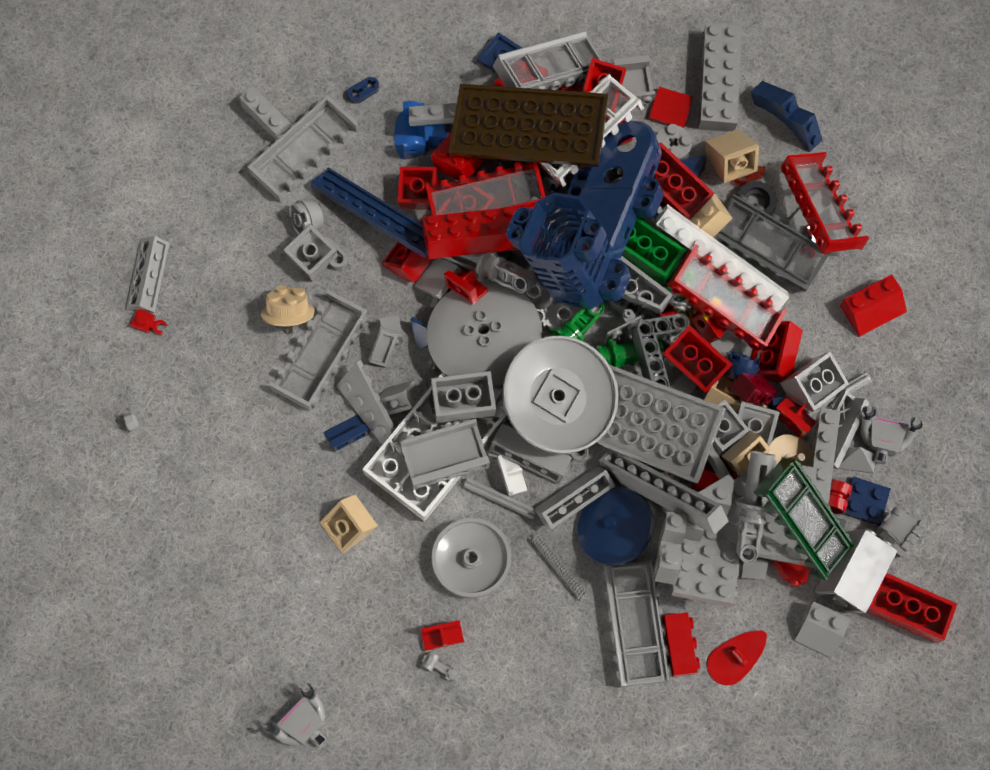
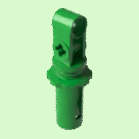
(578, 324)
(622, 354)

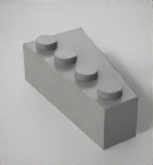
(644, 290)

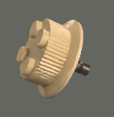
(287, 308)

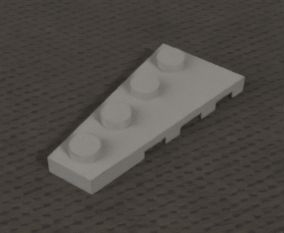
(361, 396)

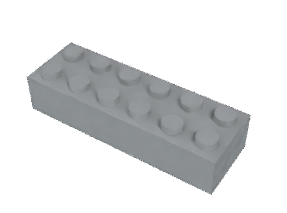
(720, 77)

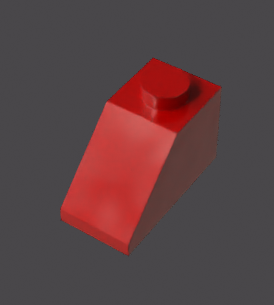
(793, 573)

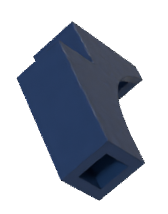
(785, 107)

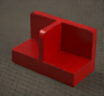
(465, 285)
(795, 417)
(442, 635)

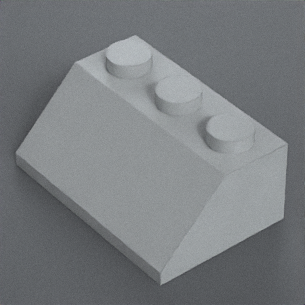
(815, 382)

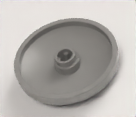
(471, 558)

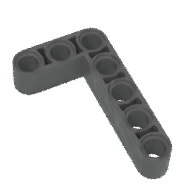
(650, 338)

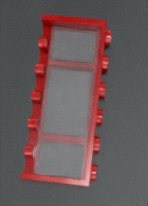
(493, 190)
(820, 203)
(726, 299)

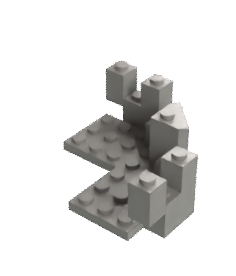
(707, 564)

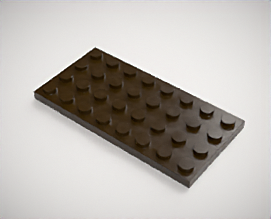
(529, 125)

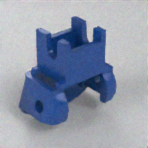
(416, 140)

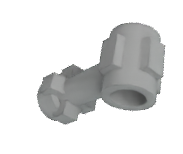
(431, 661)

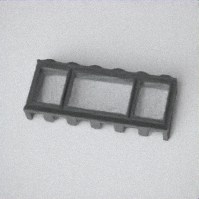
(772, 242)

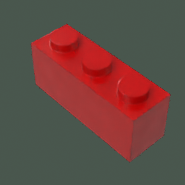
(681, 644)

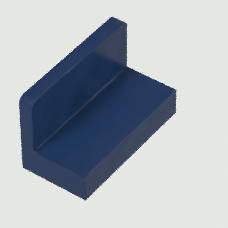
(346, 433)

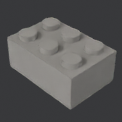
(463, 397)

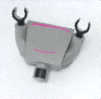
(885, 435)
(301, 722)

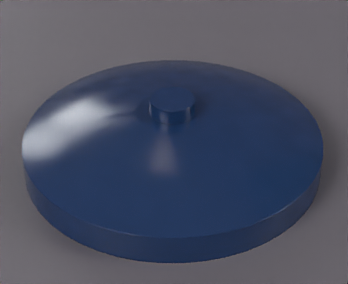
(616, 527)

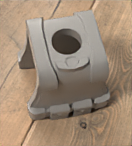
(900, 530)

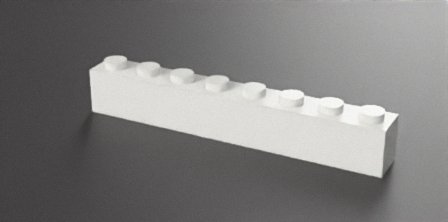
(690, 234)

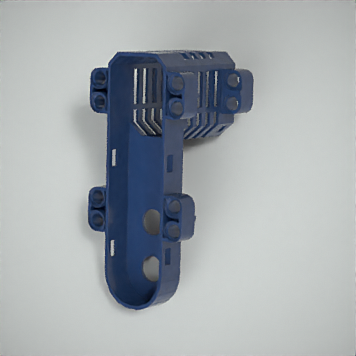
(597, 220)

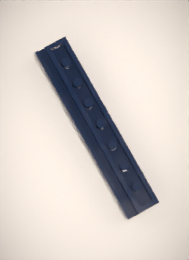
(371, 210)

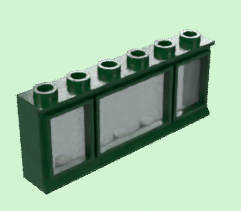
(806, 517)

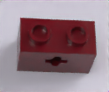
(753, 389)

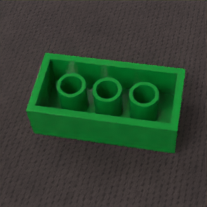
(652, 252)

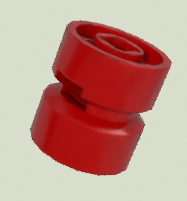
(838, 494)

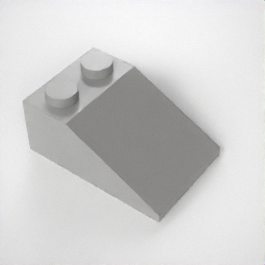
(759, 420)

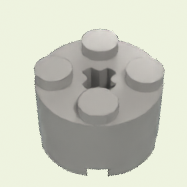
(676, 140)

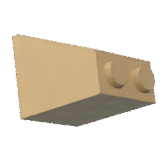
(732, 155)

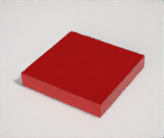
(670, 107)

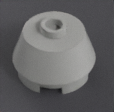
(306, 213)

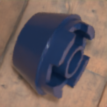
(741, 364)

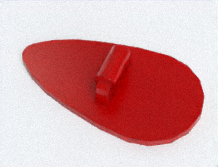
(736, 657)

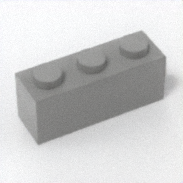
(264, 112)

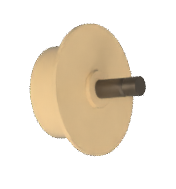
(791, 448)

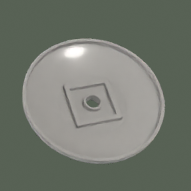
(462, 350)
(586, 388)

